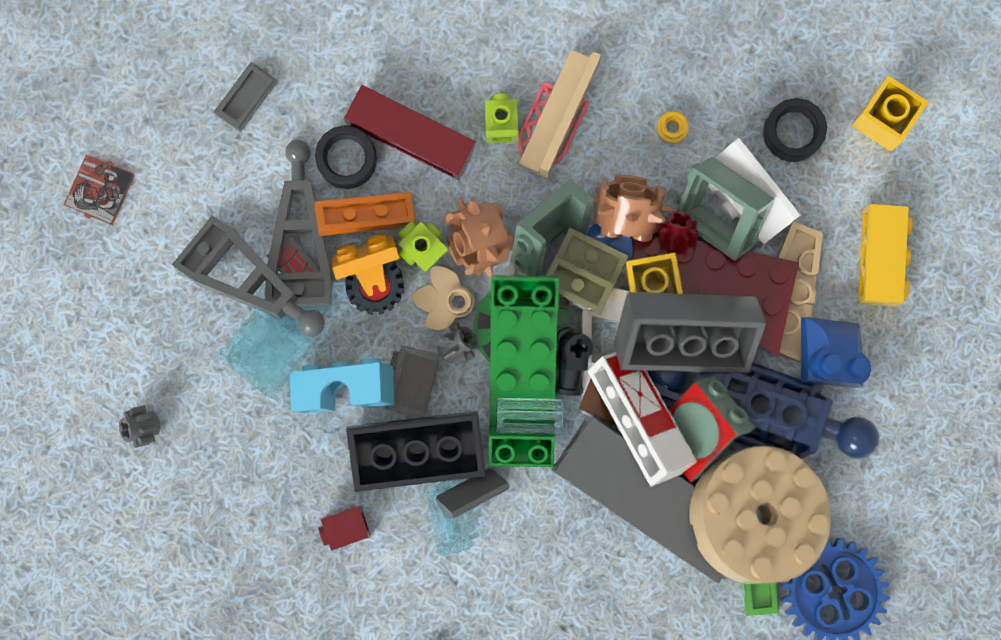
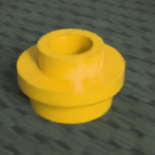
(672, 117)

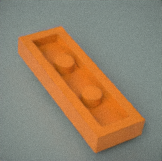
(364, 213)

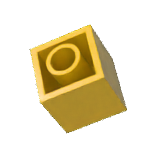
(890, 113)
(654, 275)

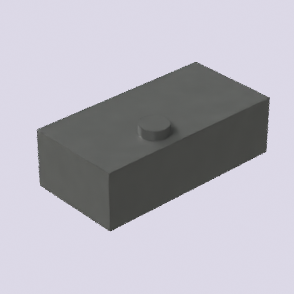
(688, 332)

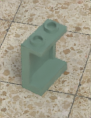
(562, 210)

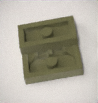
(586, 270)

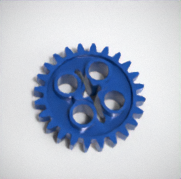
(860, 578)

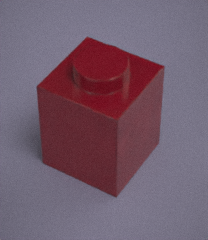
(344, 528)

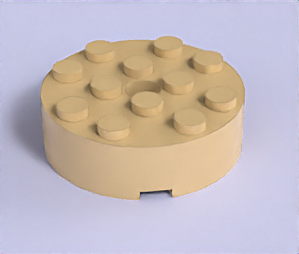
(792, 511)

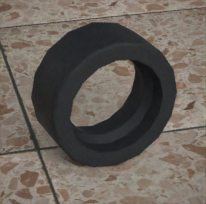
(809, 110)
(341, 133)

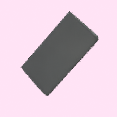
(471, 494)

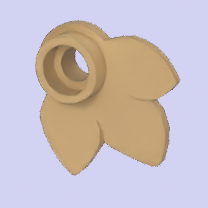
(438, 299)

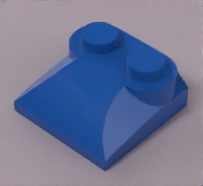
(832, 353)

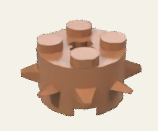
(629, 207)
(478, 237)

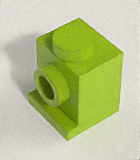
(501, 130)

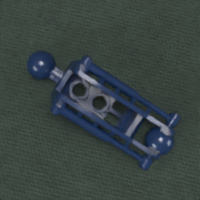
(854, 436)

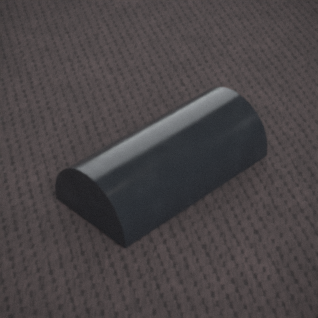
(415, 451)

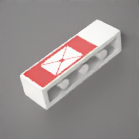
(642, 420)

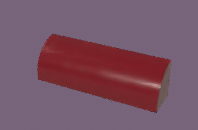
(410, 132)

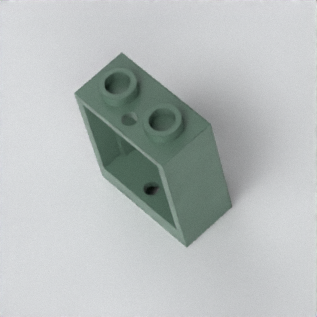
(711, 227)

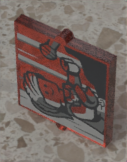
(99, 189)

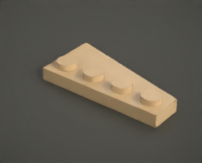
(802, 246)

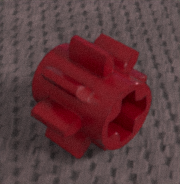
(678, 231)

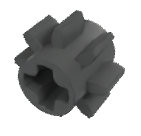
(457, 344)
(139, 426)

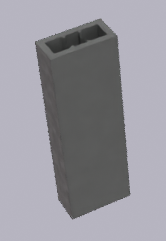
(607, 471)

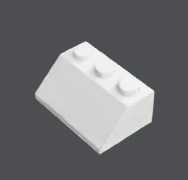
(741, 161)

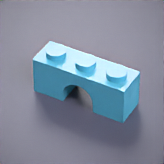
(315, 388)

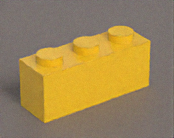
(884, 255)

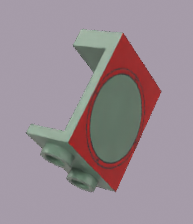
(708, 422)

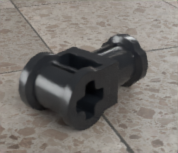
(572, 360)

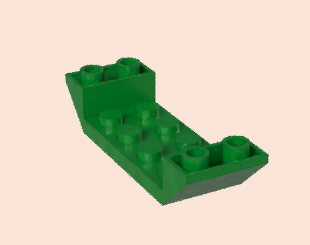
(522, 363)

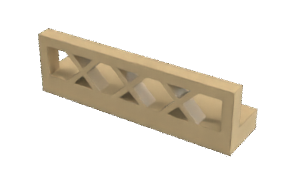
(559, 113)

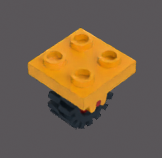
(370, 273)

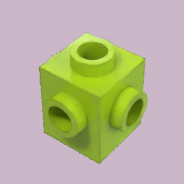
(425, 256)

